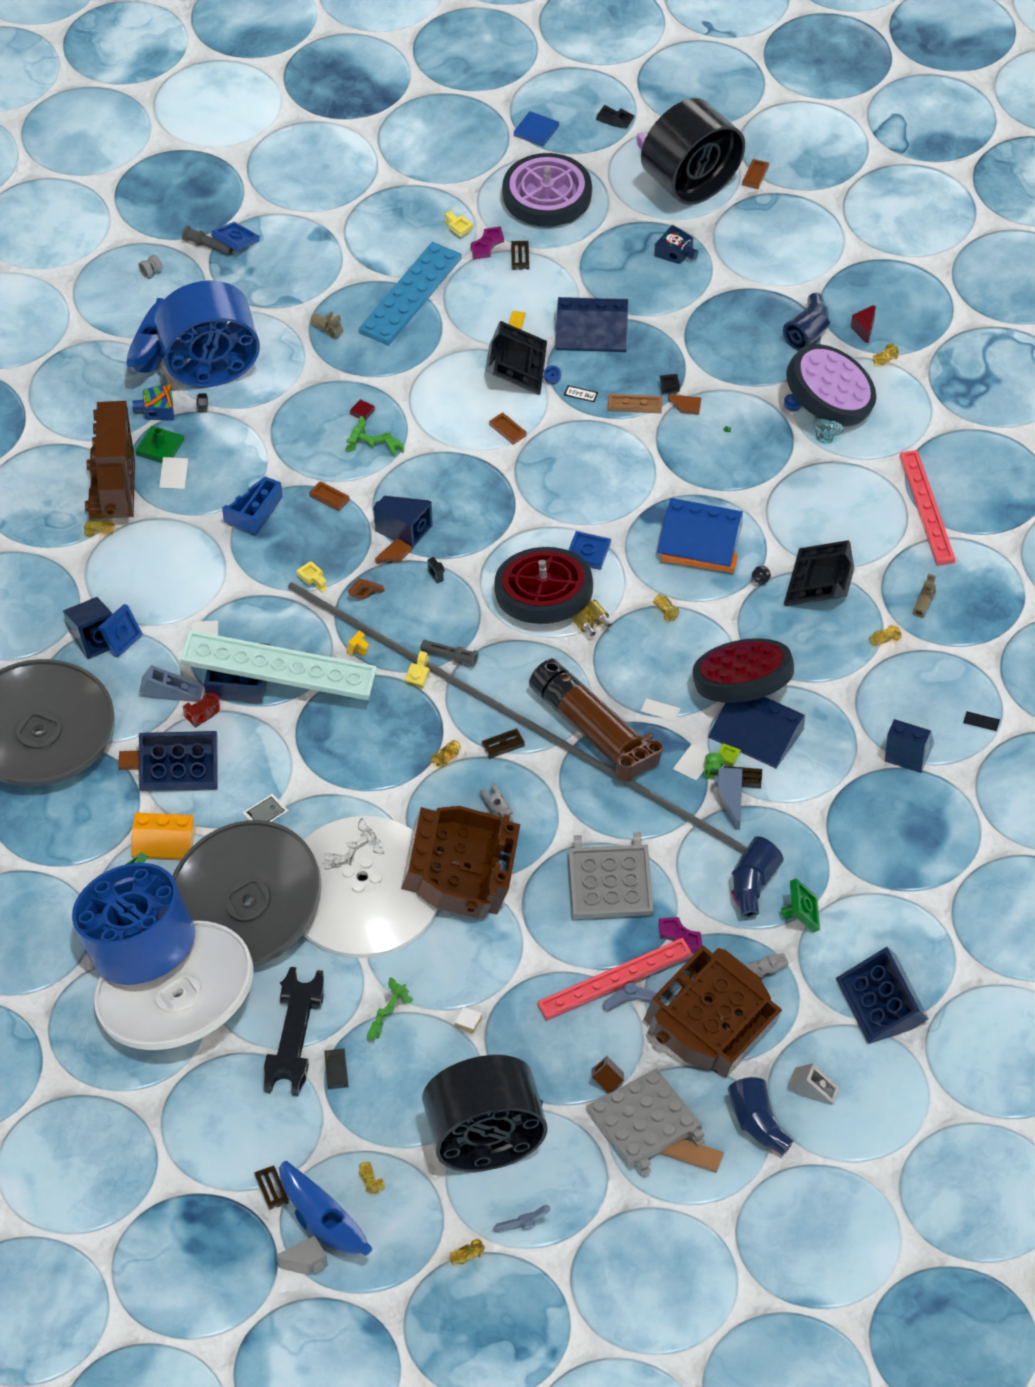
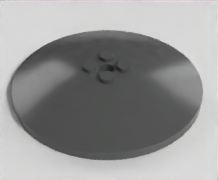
(65, 704)
(255, 862)

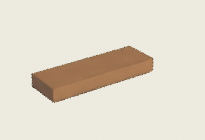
(635, 403)
(698, 1156)

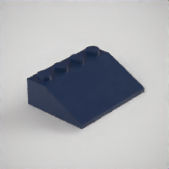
(592, 324)
(759, 729)
(178, 760)
(882, 997)

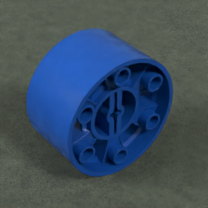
(207, 347)
(133, 923)

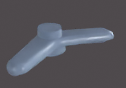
(628, 993)
(526, 1220)

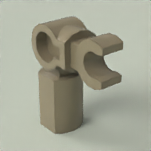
(329, 324)
(927, 595)

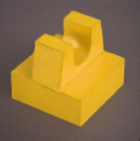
(357, 645)

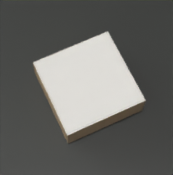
(468, 1019)

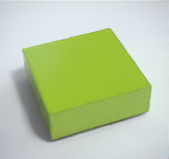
(730, 754)

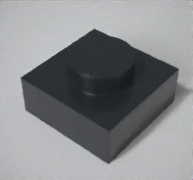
(669, 383)
(435, 569)

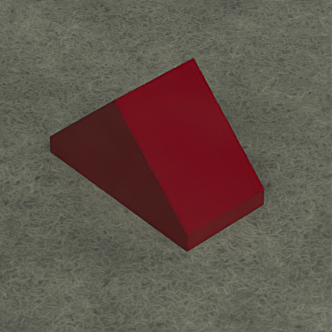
(863, 322)

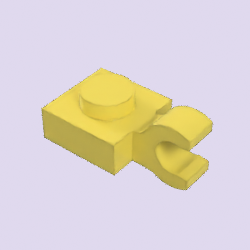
(458, 225)
(312, 574)
(418, 672)

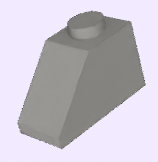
(814, 1084)
(304, 1257)

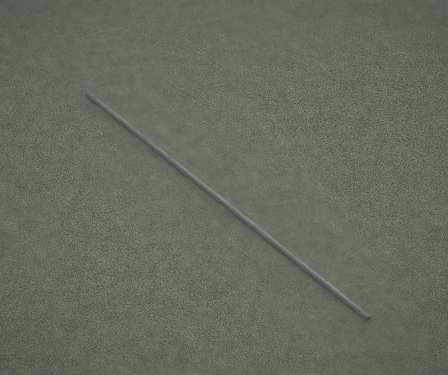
(519, 718)

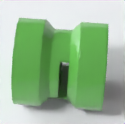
(712, 763)

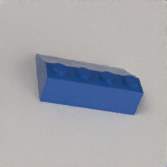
(700, 532)

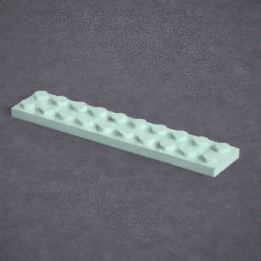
(278, 665)

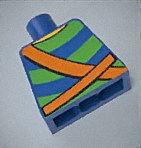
(156, 403)

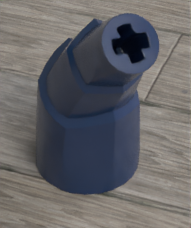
(809, 324)
(753, 871)
(755, 1114)

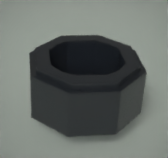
(202, 401)

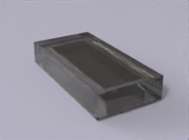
(336, 1068)

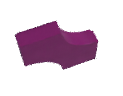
(483, 246)
(673, 930)

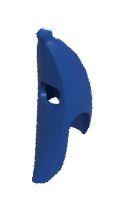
(145, 348)
(322, 1214)

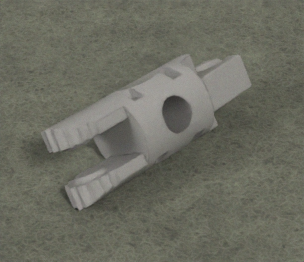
(496, 802)
(768, 965)

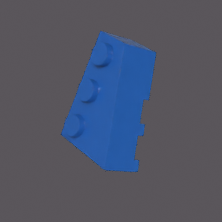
(255, 506)

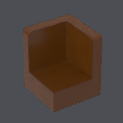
(607, 1074)

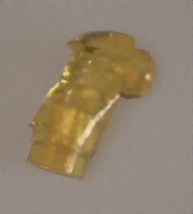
(885, 356)
(98, 527)
(666, 607)
(885, 635)
(446, 753)
(368, 1177)
(467, 1252)

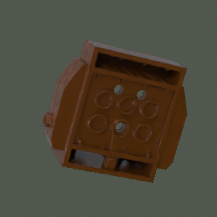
(111, 463)
(466, 840)
(695, 1027)

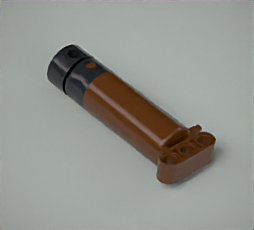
(595, 720)

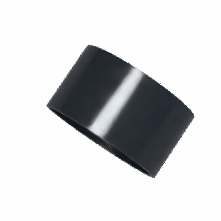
(692, 151)
(484, 1113)

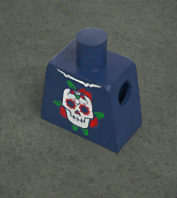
(675, 246)

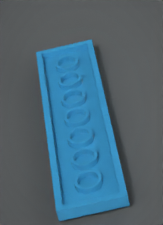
(410, 293)

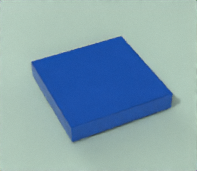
(536, 128)
(235, 236)
(590, 548)
(120, 630)

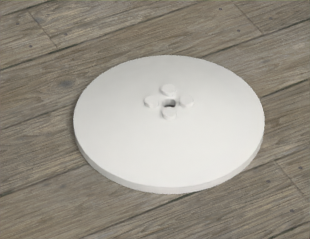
(370, 914)
(212, 986)

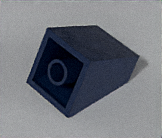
(403, 518)
(84, 625)
(908, 745)

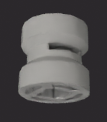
(149, 266)

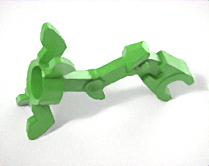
(358, 434)
(399, 992)

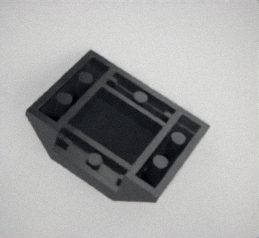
(517, 357)
(821, 573)

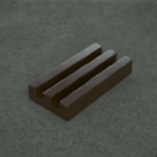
(520, 264)
(505, 745)
(751, 774)
(277, 1201)

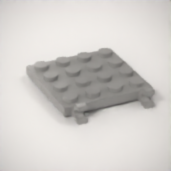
(610, 880)
(645, 1119)

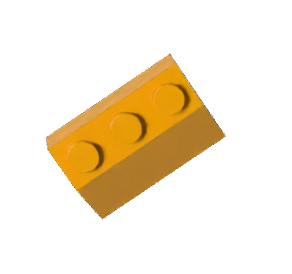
(162, 835)

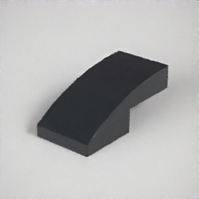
(615, 118)

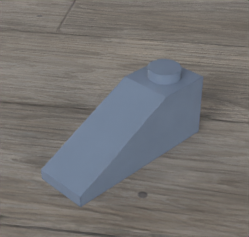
(170, 686)
(729, 791)

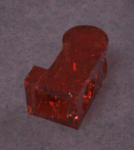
(202, 710)

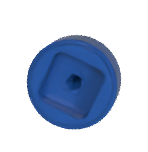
(552, 374)
(791, 403)

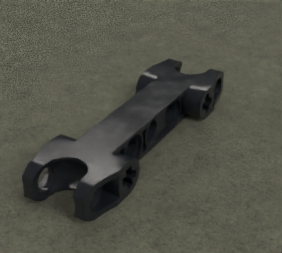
(288, 1061)

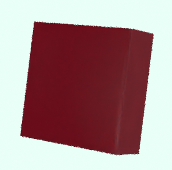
(363, 409)

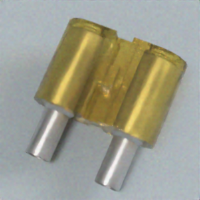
(591, 615)

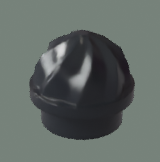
(761, 575)

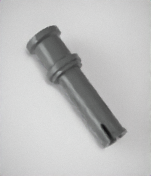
(200, 238)
(457, 654)

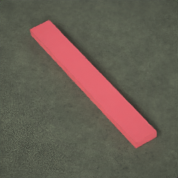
(927, 508)
(614, 979)

